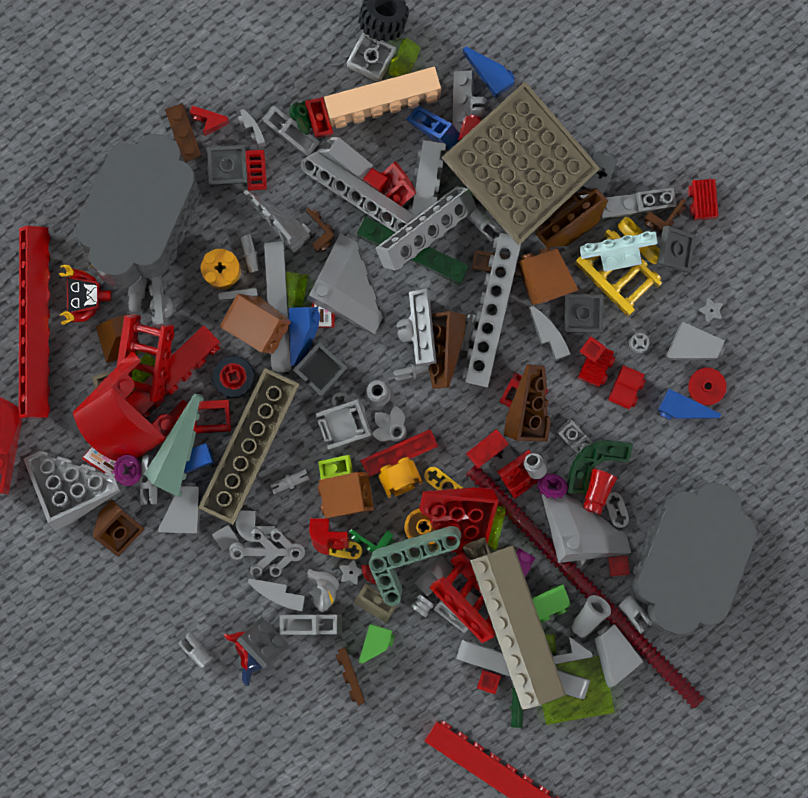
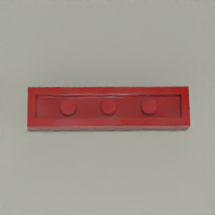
(408, 448)

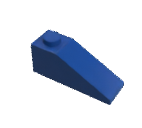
(492, 73)
(434, 127)
(302, 331)
(680, 407)

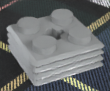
(375, 68)

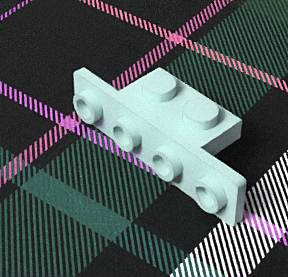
(619, 252)

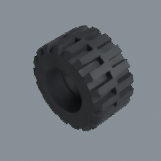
(383, 19)

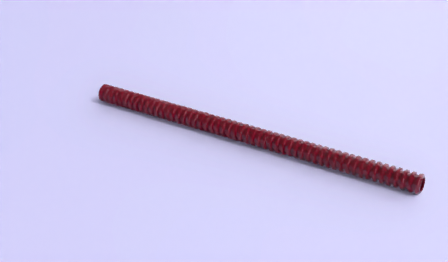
(587, 588)

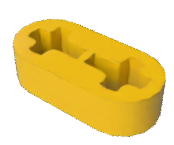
(343, 554)

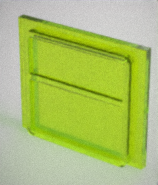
(597, 699)

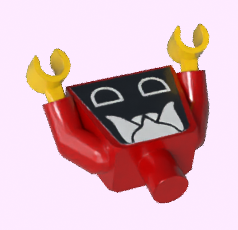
(83, 295)

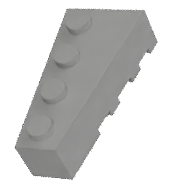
(427, 176)

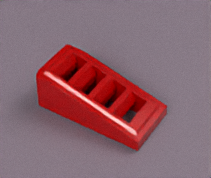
(256, 153)

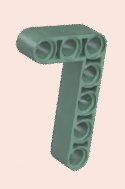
(408, 556)

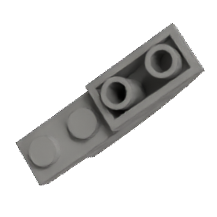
(639, 203)

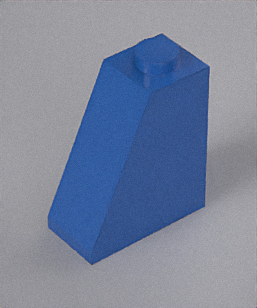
(200, 458)

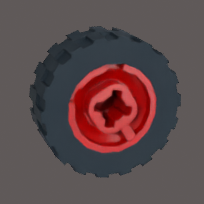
(233, 377)

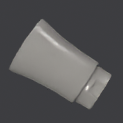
(380, 400)
(591, 615)

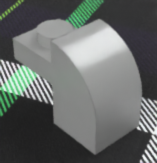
(247, 523)

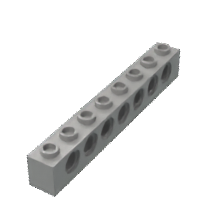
(482, 378)

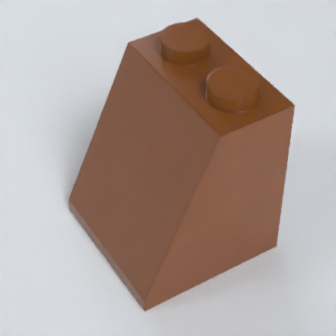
(545, 276)
(255, 323)
(345, 495)

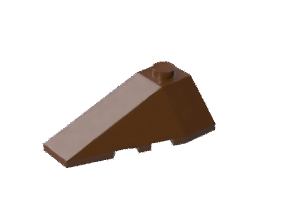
(448, 339)
(528, 412)

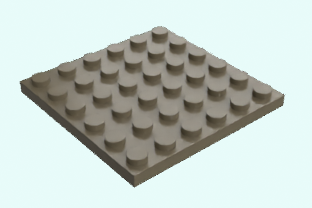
(521, 163)

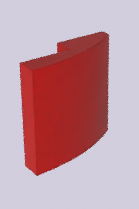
(398, 185)
(516, 476)

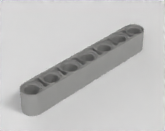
(356, 191)
(277, 298)
(494, 660)

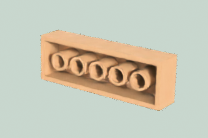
(383, 97)

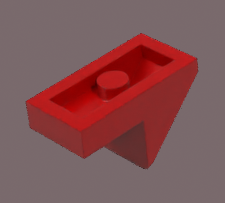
(213, 120)

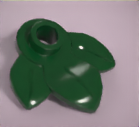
(299, 113)

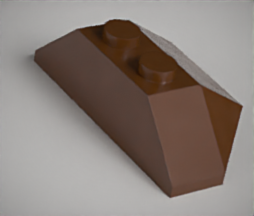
(572, 218)

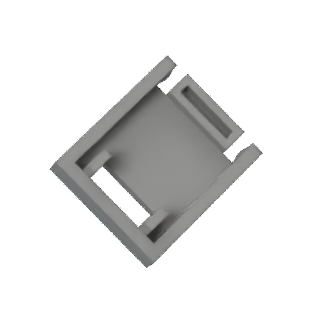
(340, 424)

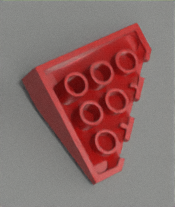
(465, 508)

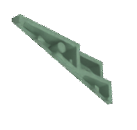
(169, 463)

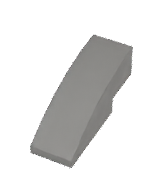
(289, 131)
(549, 334)
(278, 594)
(310, 624)

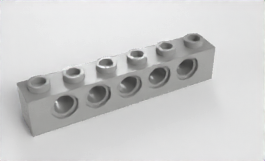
(426, 228)

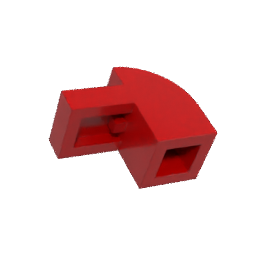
(323, 538)

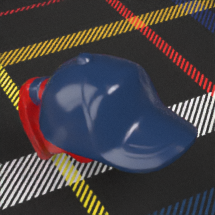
(247, 661)

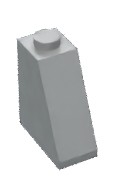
(345, 156)
(694, 344)
(183, 512)
(615, 655)

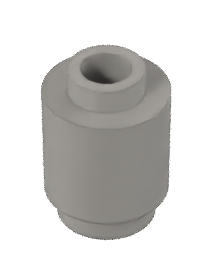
(535, 466)

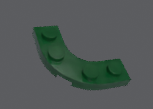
(590, 457)

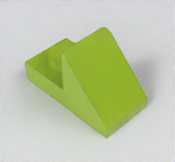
(335, 467)

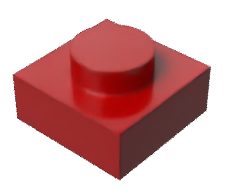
(592, 349)
(618, 566)
(488, 681)

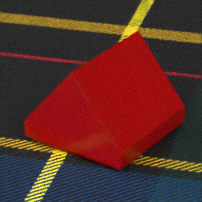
(375, 180)

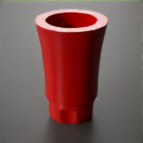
(598, 491)

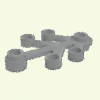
(270, 552)

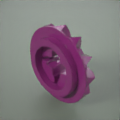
(134, 472)
(552, 480)

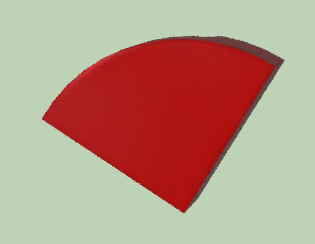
(368, 574)

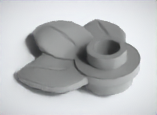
(388, 423)

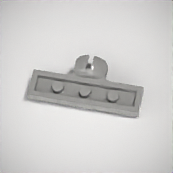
(464, 100)
(161, 305)
(419, 327)

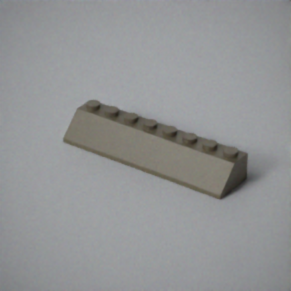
(248, 446)
(517, 627)

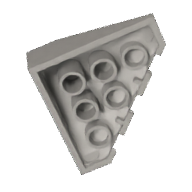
(286, 227)
(345, 287)
(67, 489)
(581, 533)

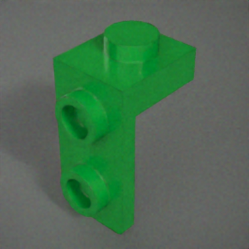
(385, 541)

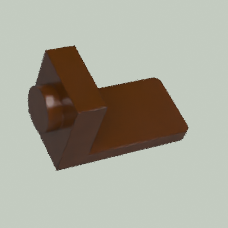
(654, 222)
(323, 242)

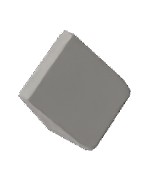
(225, 537)

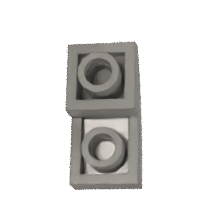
(249, 124)
(574, 436)

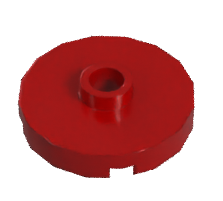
(699, 393)

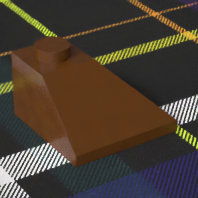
(110, 337)
(116, 528)

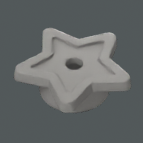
(706, 310)
(352, 577)

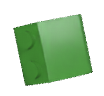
(550, 602)
(376, 642)

